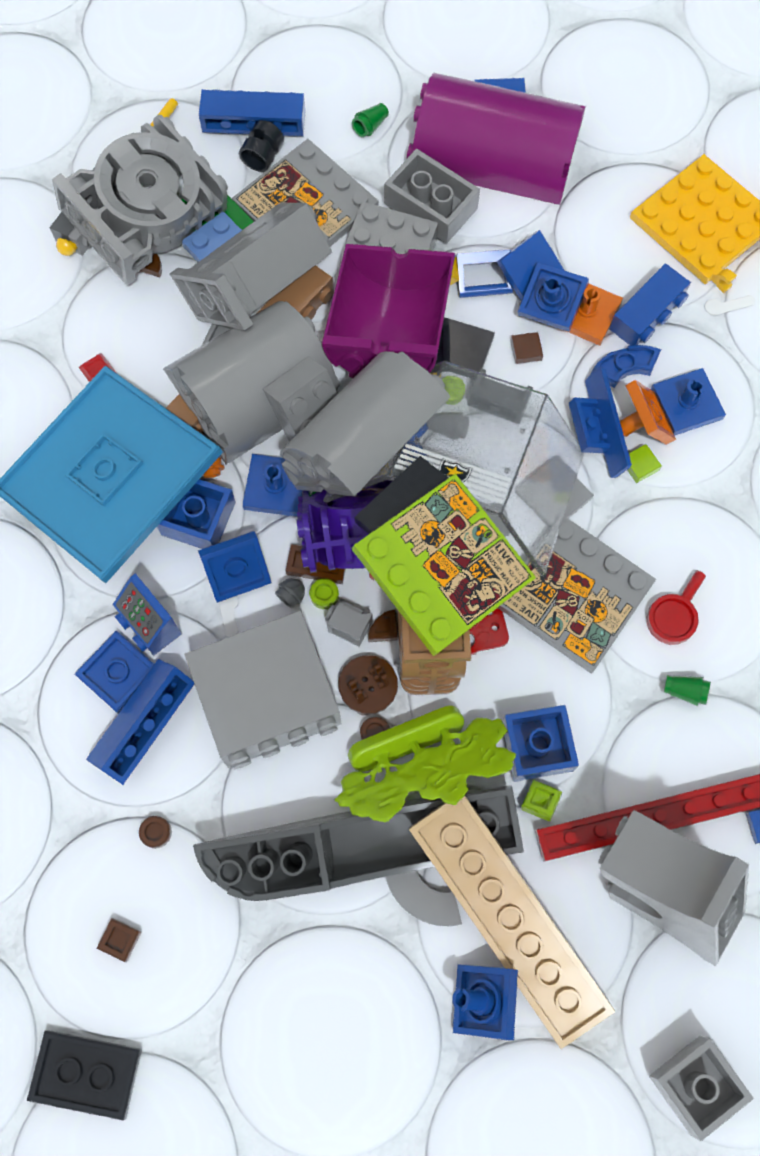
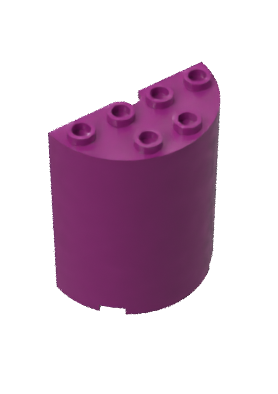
(387, 306)

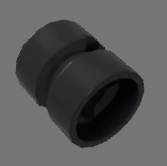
(261, 146)

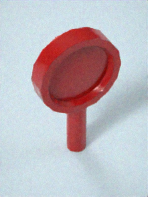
(673, 616)

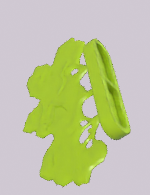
(432, 771)

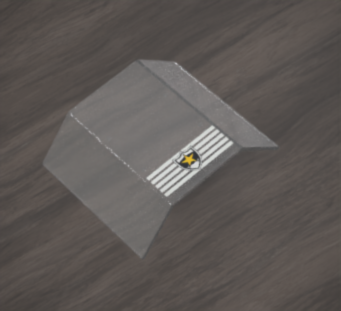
(506, 451)

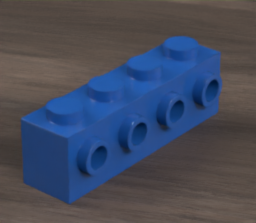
(239, 111)
(140, 721)

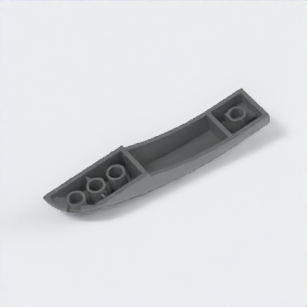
(340, 848)

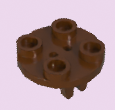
(356, 692)

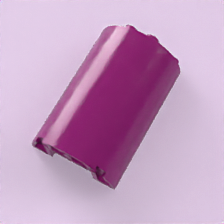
(498, 136)

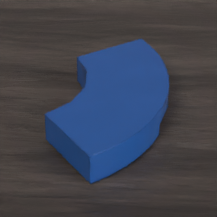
(628, 361)

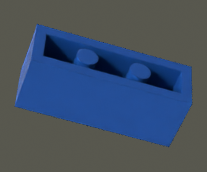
(650, 306)

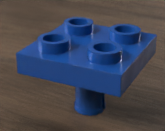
(553, 296)
(485, 1002)

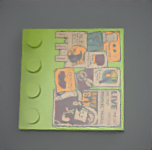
(443, 564)

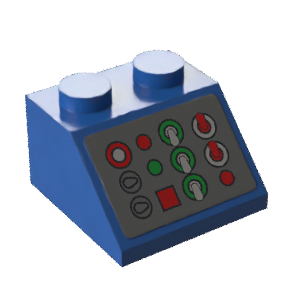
(145, 616)

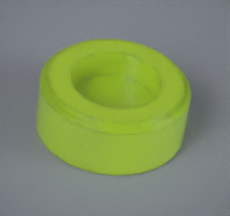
(324, 593)

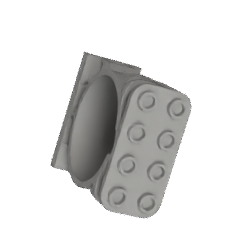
(133, 232)

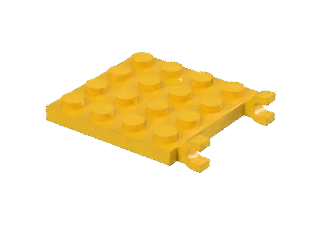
(702, 220)

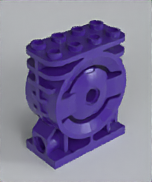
(331, 528)

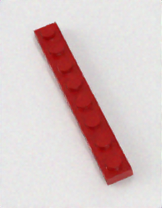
(670, 812)

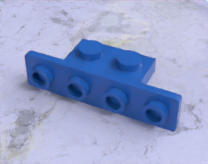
(599, 424)

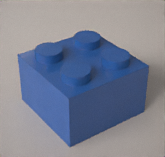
(199, 515)
(540, 742)

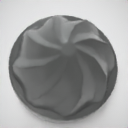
(291, 592)

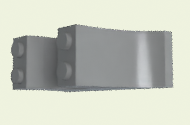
(676, 884)

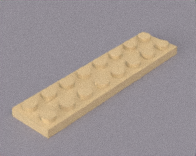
(512, 920)

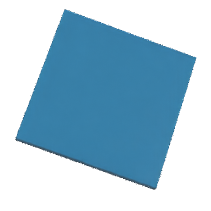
(107, 472)

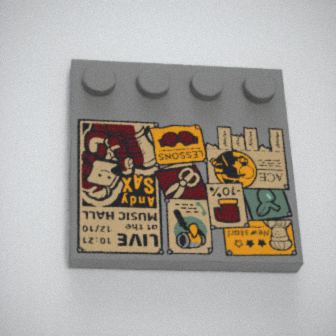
(308, 178)
(581, 598)

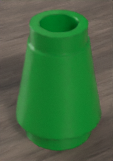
(369, 120)
(688, 688)

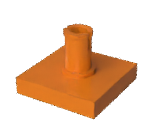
(595, 314)
(648, 414)

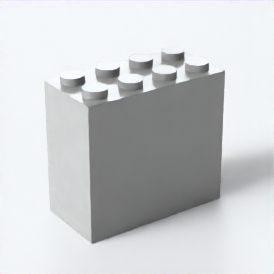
(263, 690)

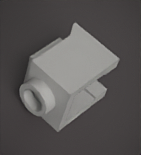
(348, 622)

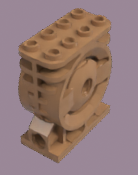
(430, 674)

